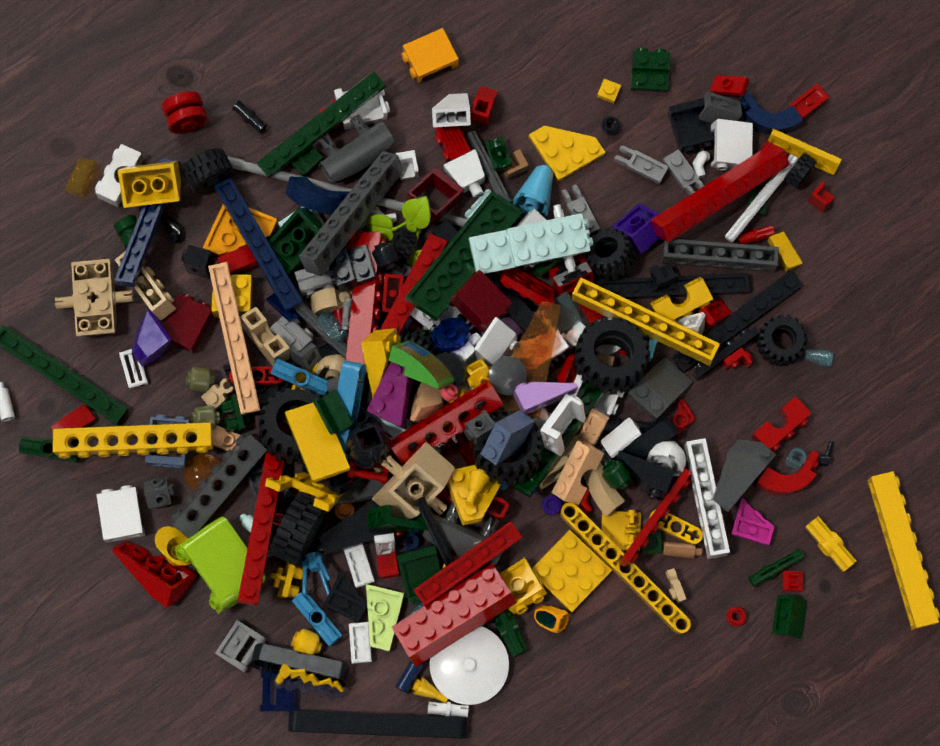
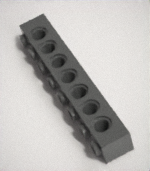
(351, 213)

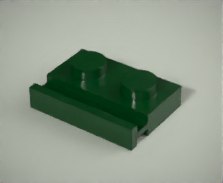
(307, 160)

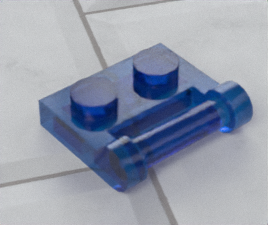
(284, 700)

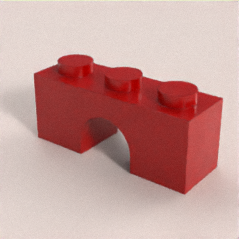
(794, 415)

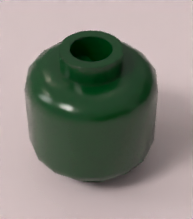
(616, 474)

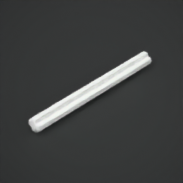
(759, 201)

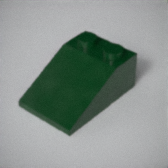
(294, 238)

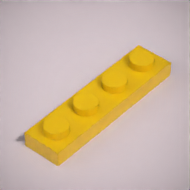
(825, 161)

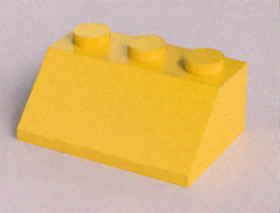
(150, 184)

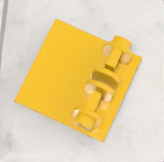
(622, 528)

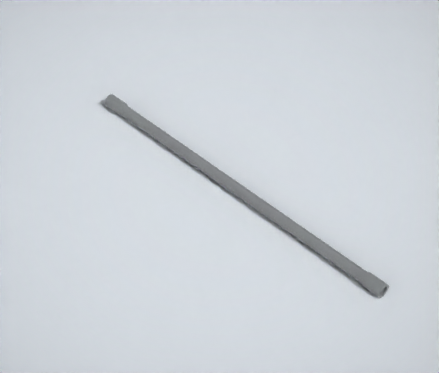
(241, 165)

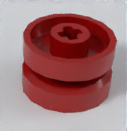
(184, 112)

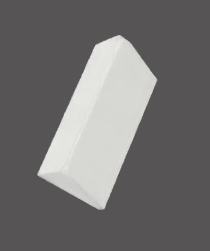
(621, 437)

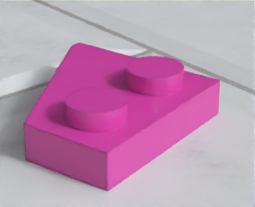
(751, 525)

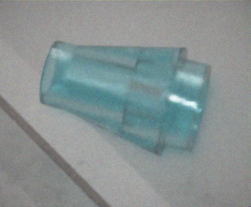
(820, 357)

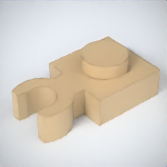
(217, 394)
(676, 591)

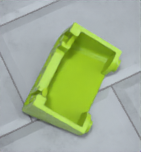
(219, 559)

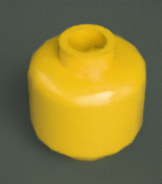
(306, 642)

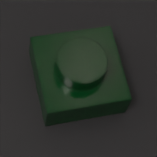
(654, 545)

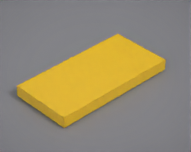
(318, 448)

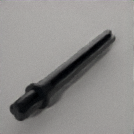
(435, 531)

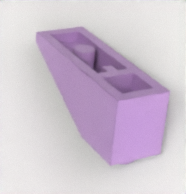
(540, 394)

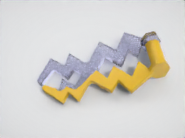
(316, 685)

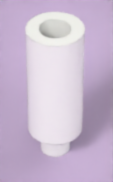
(6, 407)

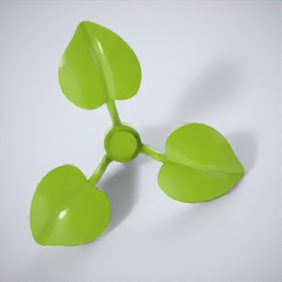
(417, 217)

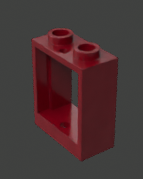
(444, 185)

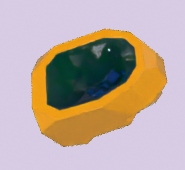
(551, 618)

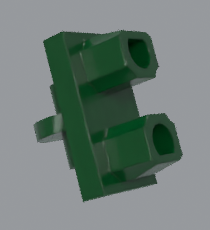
(498, 154)
(236, 423)

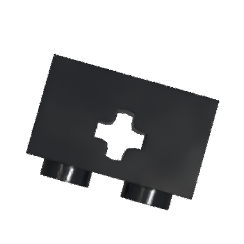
(197, 261)

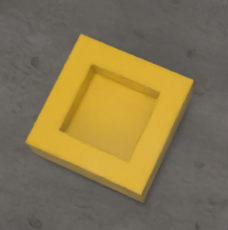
(608, 91)

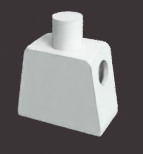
(467, 172)

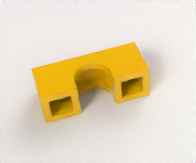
(697, 296)

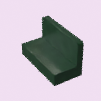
(334, 412)
(789, 616)

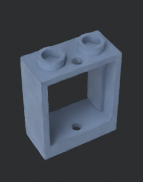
(165, 461)

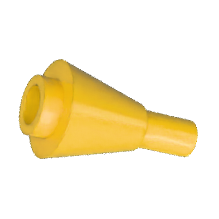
(477, 482)
(426, 689)

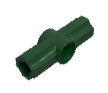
(38, 447)
(509, 631)

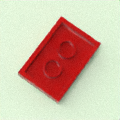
(527, 286)

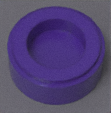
(551, 505)

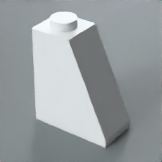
(452, 111)

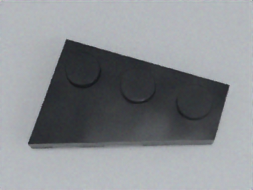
(338, 483)

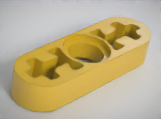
(686, 538)

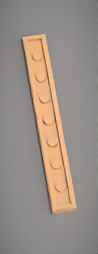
(234, 338)

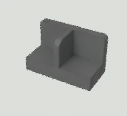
(720, 108)

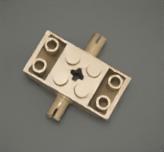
(91, 281)
(424, 468)

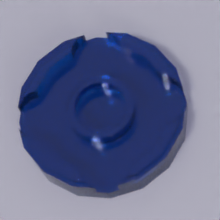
(451, 335)

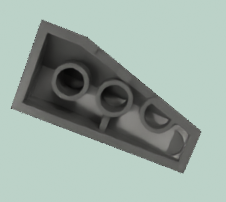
(742, 466)

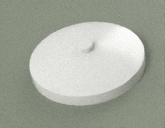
(471, 667)

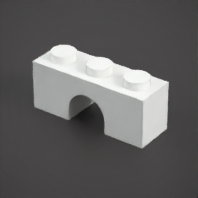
(109, 188)

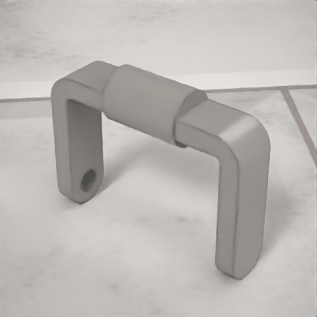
(346, 313)

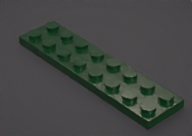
(455, 262)

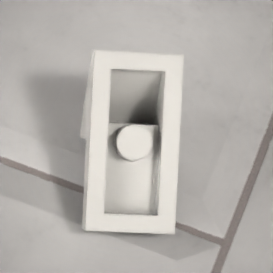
(693, 322)

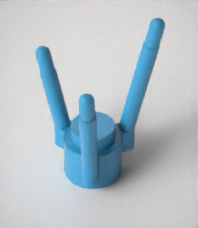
(314, 562)

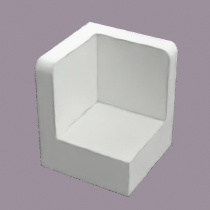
(409, 165)

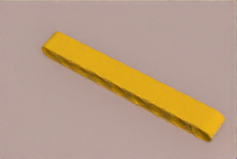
(629, 577)

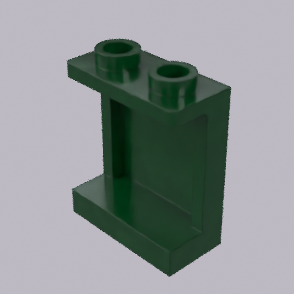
(381, 519)
(416, 568)

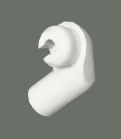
(700, 159)

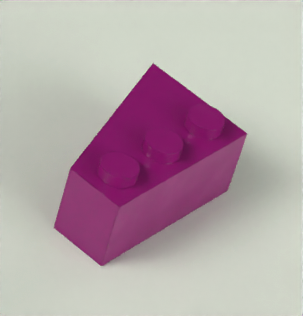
(392, 396)

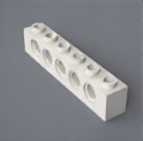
(704, 489)

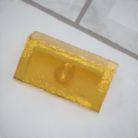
(80, 177)

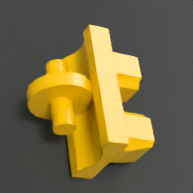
(285, 588)

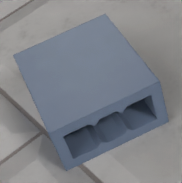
(507, 437)

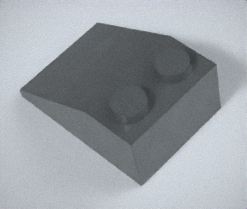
(659, 389)

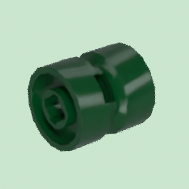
(124, 228)

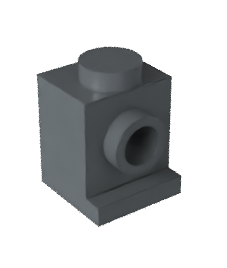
(479, 428)

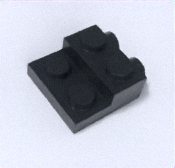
(352, 268)

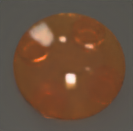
(198, 469)

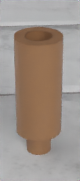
(680, 550)

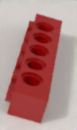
(449, 413)

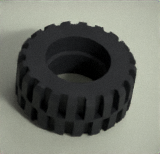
(618, 334)
(272, 413)

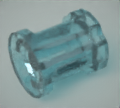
(798, 453)

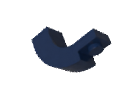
(764, 121)
(312, 197)

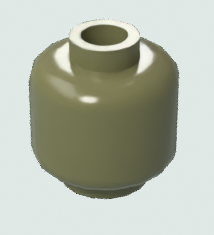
(199, 379)
(205, 414)

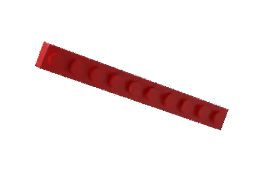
(261, 530)

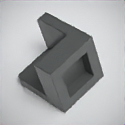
(307, 357)

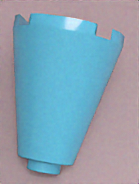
(536, 192)

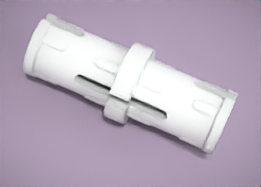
(448, 709)

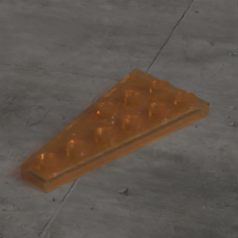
(535, 351)

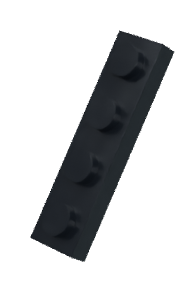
(732, 346)

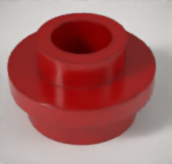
(742, 616)

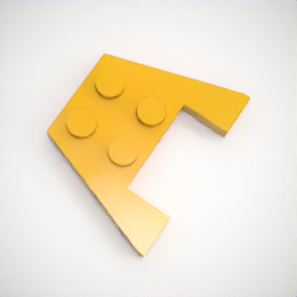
(324, 497)

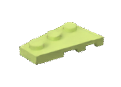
(383, 613)

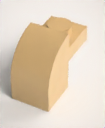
(328, 300)

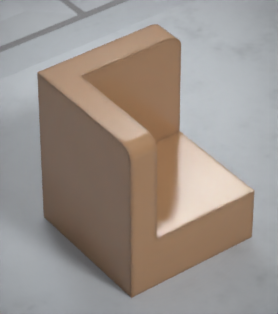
(518, 167)

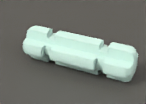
(468, 214)

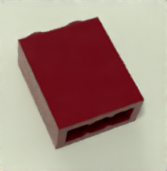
(480, 301)
(187, 322)

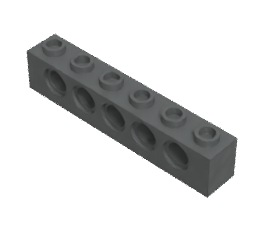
(720, 255)
(228, 483)

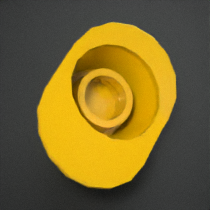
(167, 540)

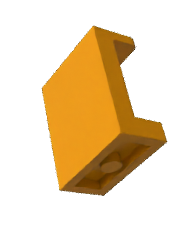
(429, 54)

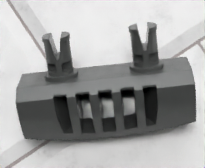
(357, 154)
(460, 537)

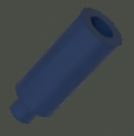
(409, 677)

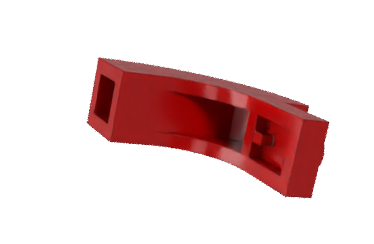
(783, 485)

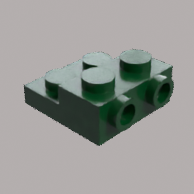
(650, 70)

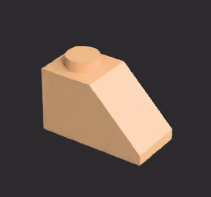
(426, 402)

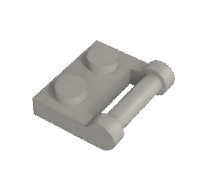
(234, 643)

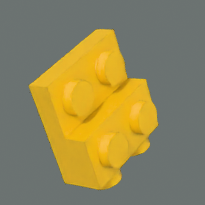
(523, 585)

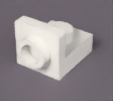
(572, 336)

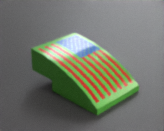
(420, 364)

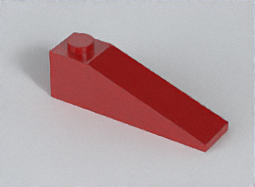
(155, 574)

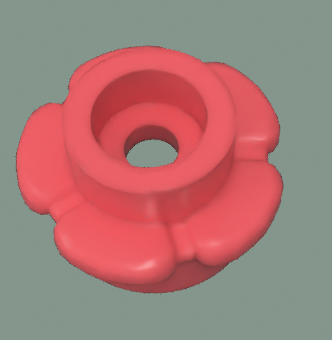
(449, 392)

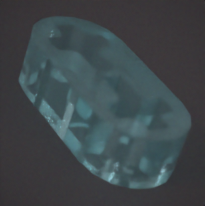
(332, 326)

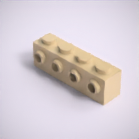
(151, 291)

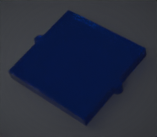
(289, 315)

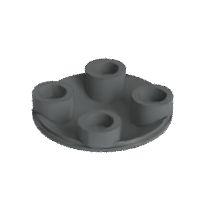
(507, 374)

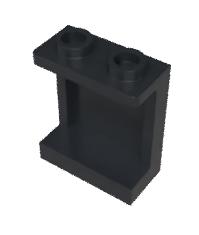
(688, 129)

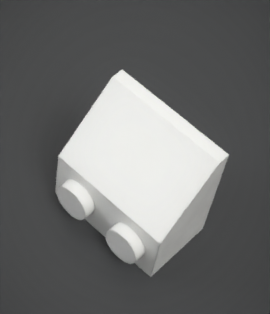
(495, 342)

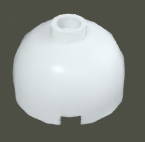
(668, 455)

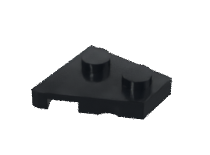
(345, 599)

